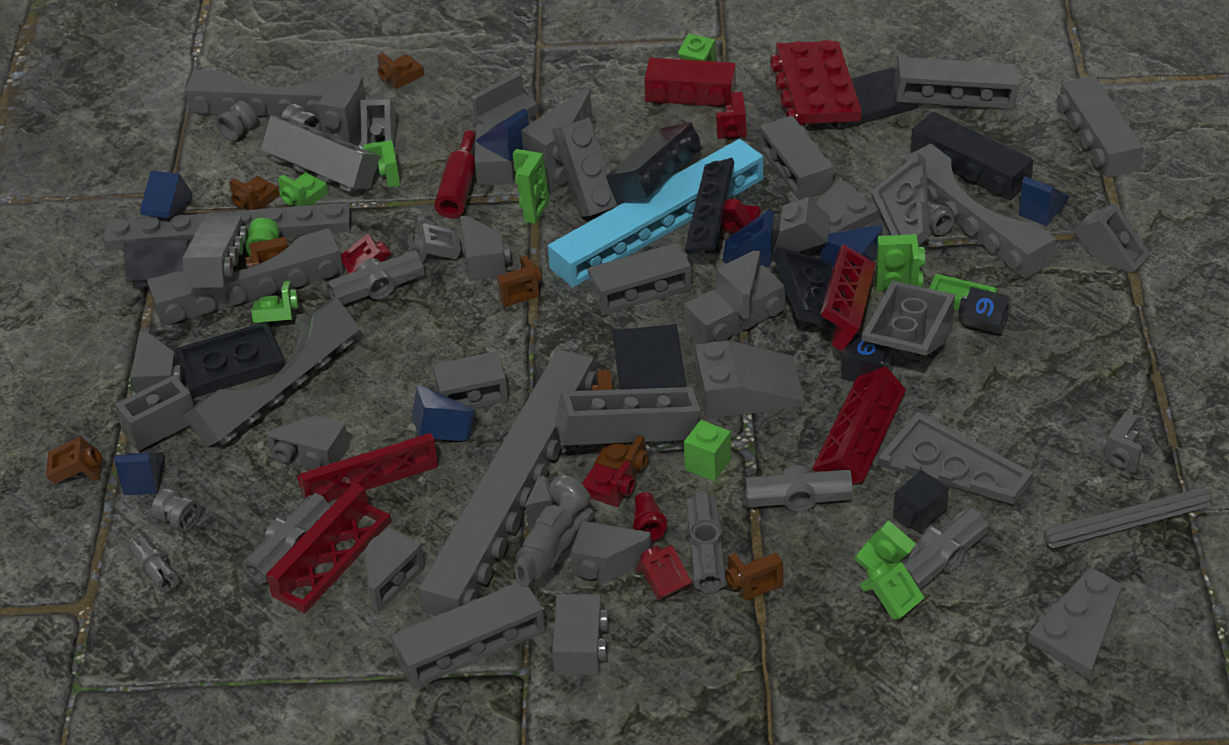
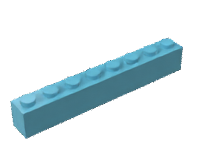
(646, 220)

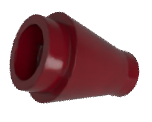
(649, 516)

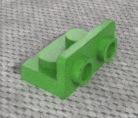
(531, 183)
(899, 261)

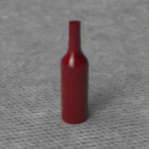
(456, 179)

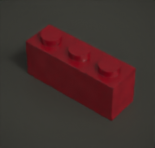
(689, 82)

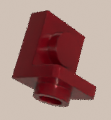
(733, 121)
(738, 215)
(362, 250)
(609, 484)
(663, 571)

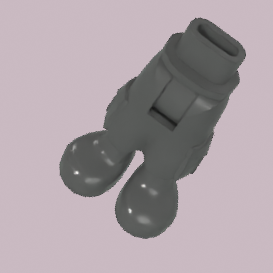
(553, 529)

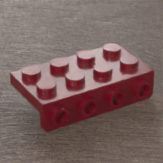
(815, 82)

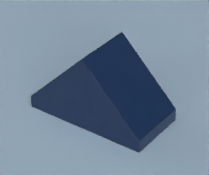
(506, 135)
(164, 194)
(1040, 201)
(753, 237)
(860, 240)
(441, 416)
(139, 472)

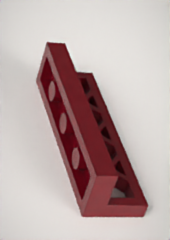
(855, 296)
(861, 424)
(371, 468)
(319, 545)

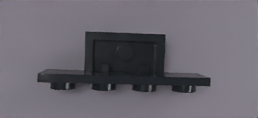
(709, 207)

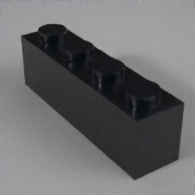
(974, 155)
(654, 163)

